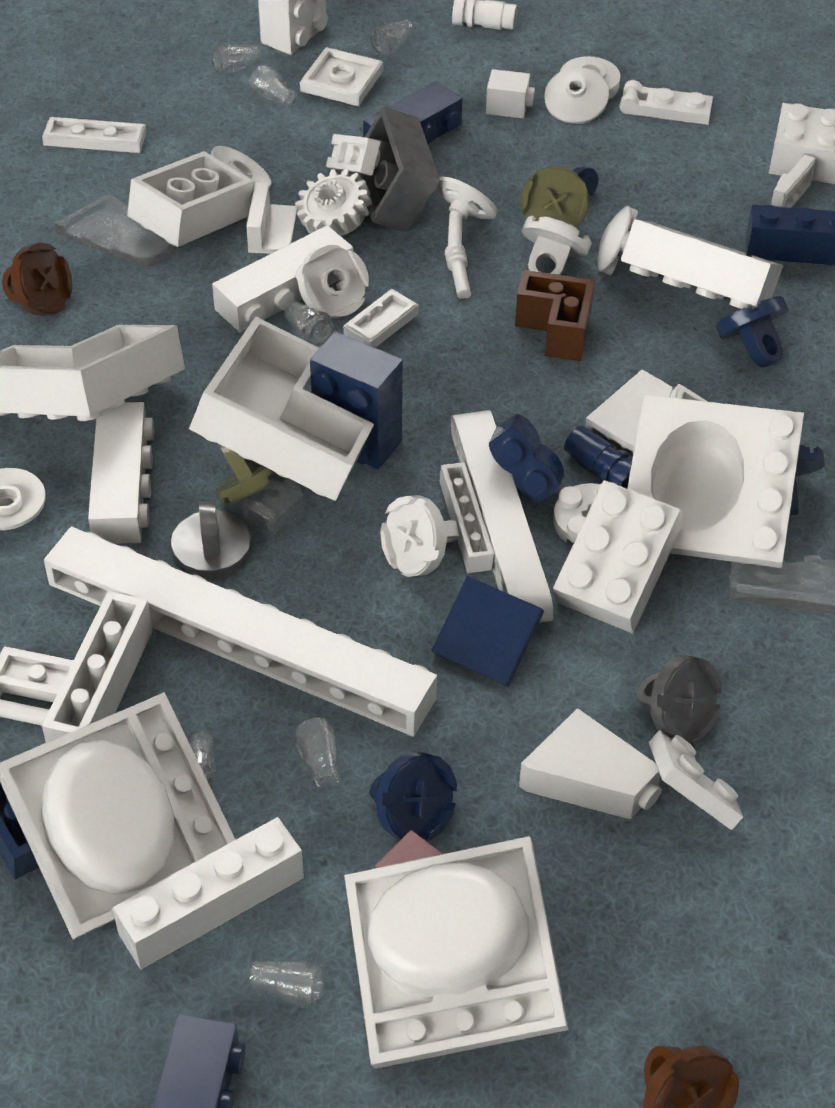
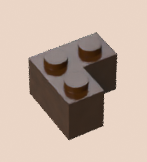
(557, 306)

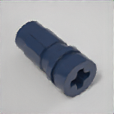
(599, 456)

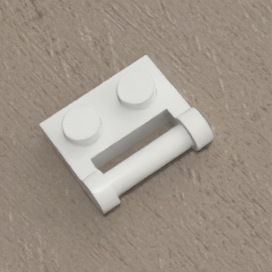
(32, 677)

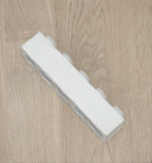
(464, 509)

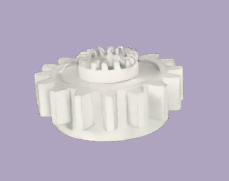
(334, 202)

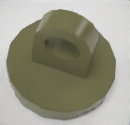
(555, 194)
(247, 480)

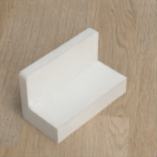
(269, 225)

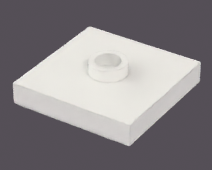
(341, 76)

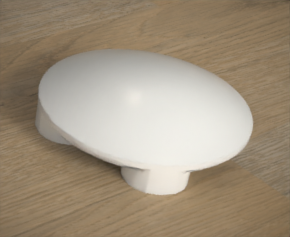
(615, 239)

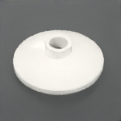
(580, 105)
(241, 163)
(20, 497)

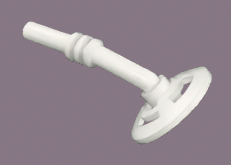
(462, 205)

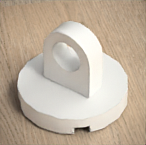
(554, 240)
(416, 535)

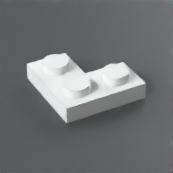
(682, 772)

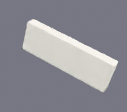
(94, 134)

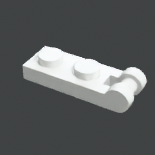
(665, 103)
(354, 154)

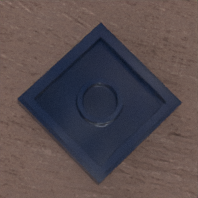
(487, 631)

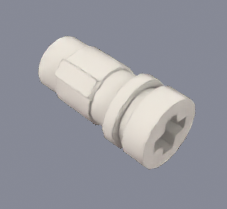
(485, 13)

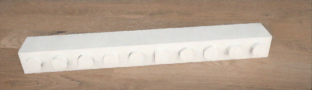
(248, 631)

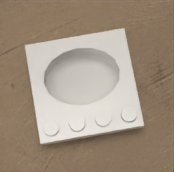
(724, 471)
(113, 810)
(454, 953)

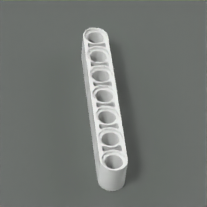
(515, 555)

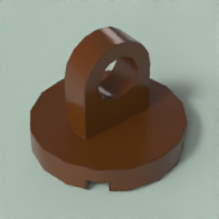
(38, 279)
(689, 1078)

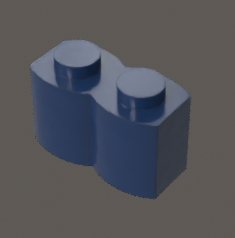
(520, 452)

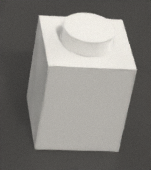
(509, 93)

